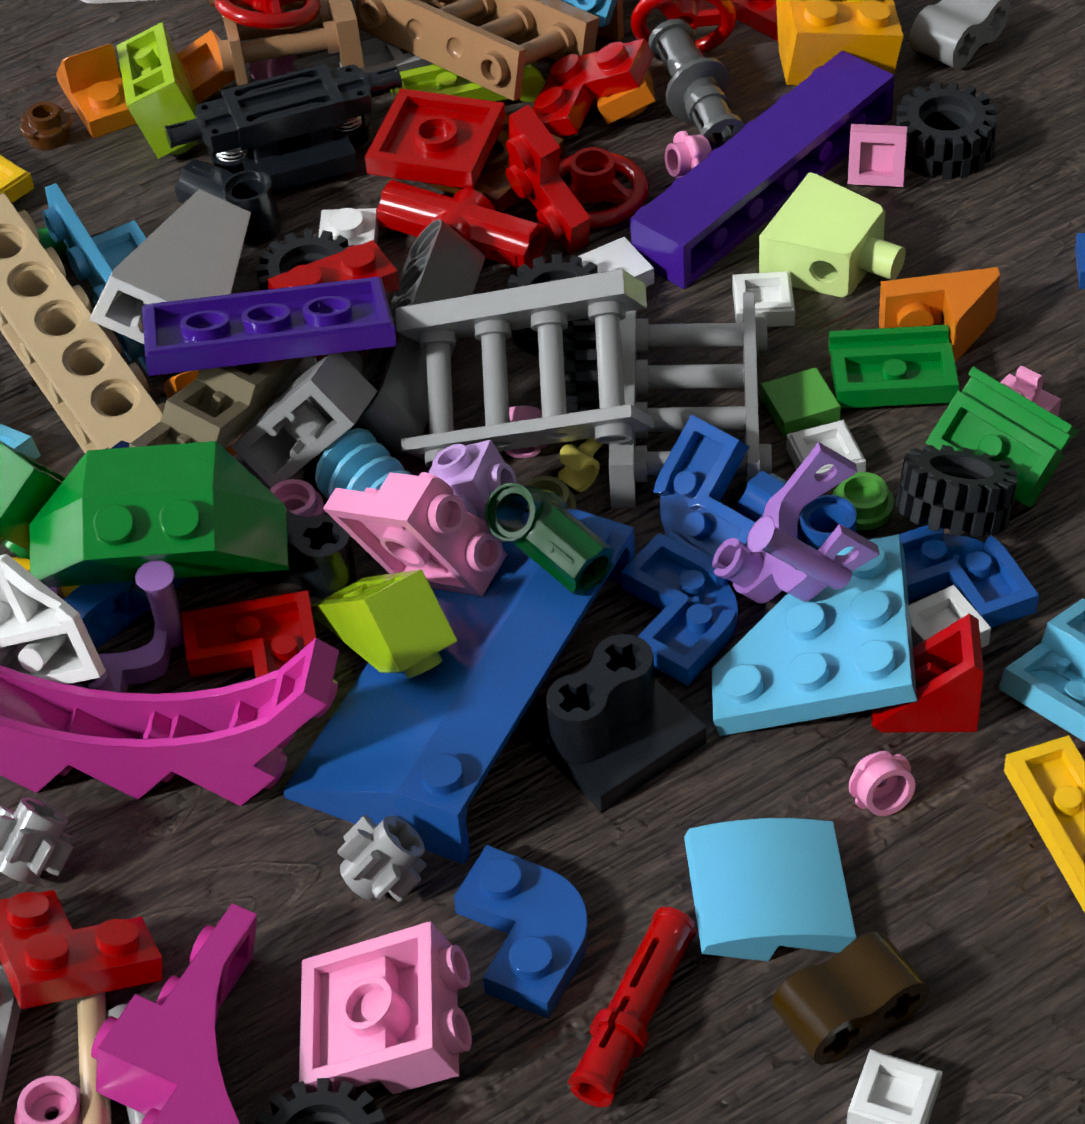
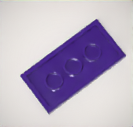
(267, 325)

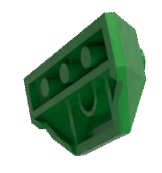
(157, 504)

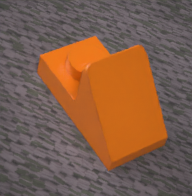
(96, 90)
(955, 299)

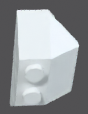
(42, 631)

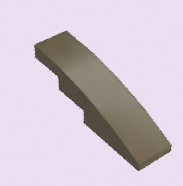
(218, 404)

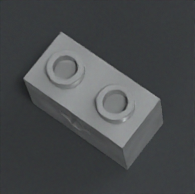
(304, 419)

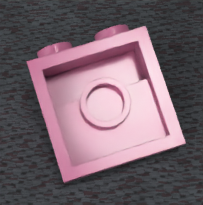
(421, 526)
(384, 1012)

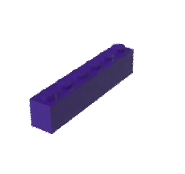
(760, 169)

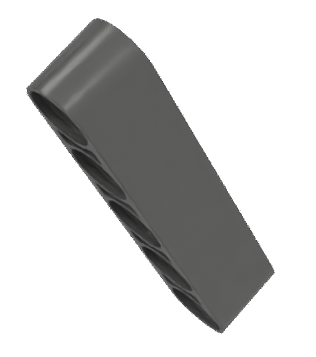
(436, 269)

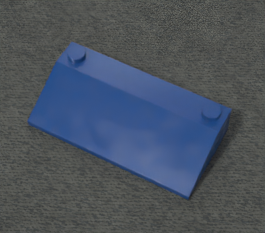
(431, 739)

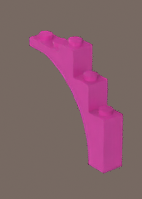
(131, 741)
(165, 1052)

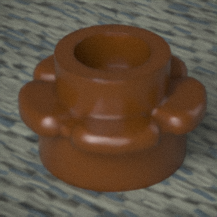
(46, 125)

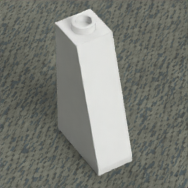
(182, 259)

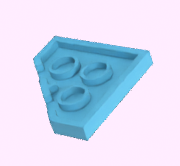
(825, 654)

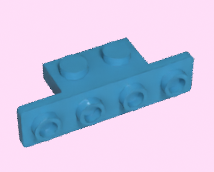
(94, 256)

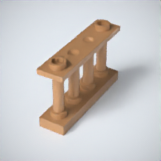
(337, 33)
(482, 52)

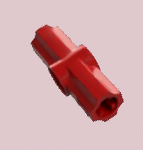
(468, 213)

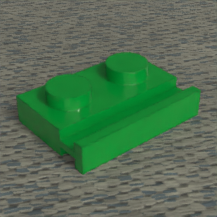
(892, 366)
(1008, 427)

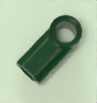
(550, 536)

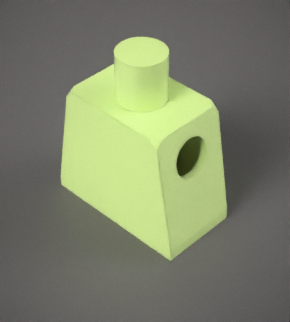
(828, 239)

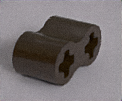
(850, 997)

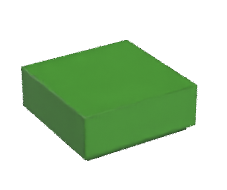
(800, 401)

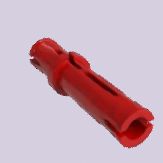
(622, 1028)

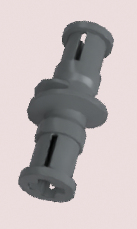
(695, 82)

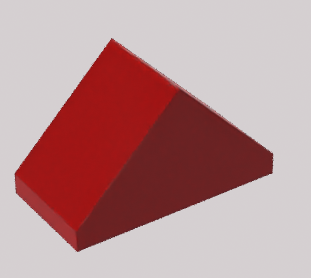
(947, 684)

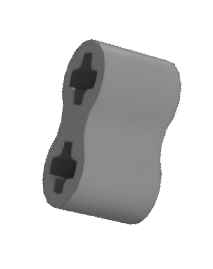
(957, 29)

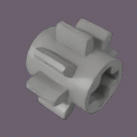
(33, 841)
(382, 858)

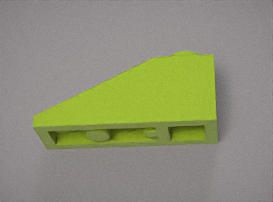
(156, 87)
(389, 621)

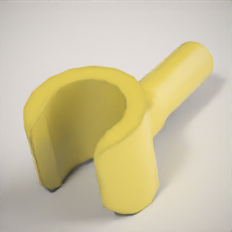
(579, 464)

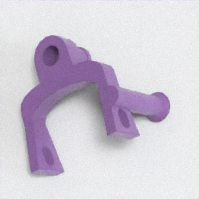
(775, 556)
(152, 659)

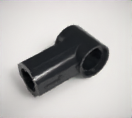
(246, 189)

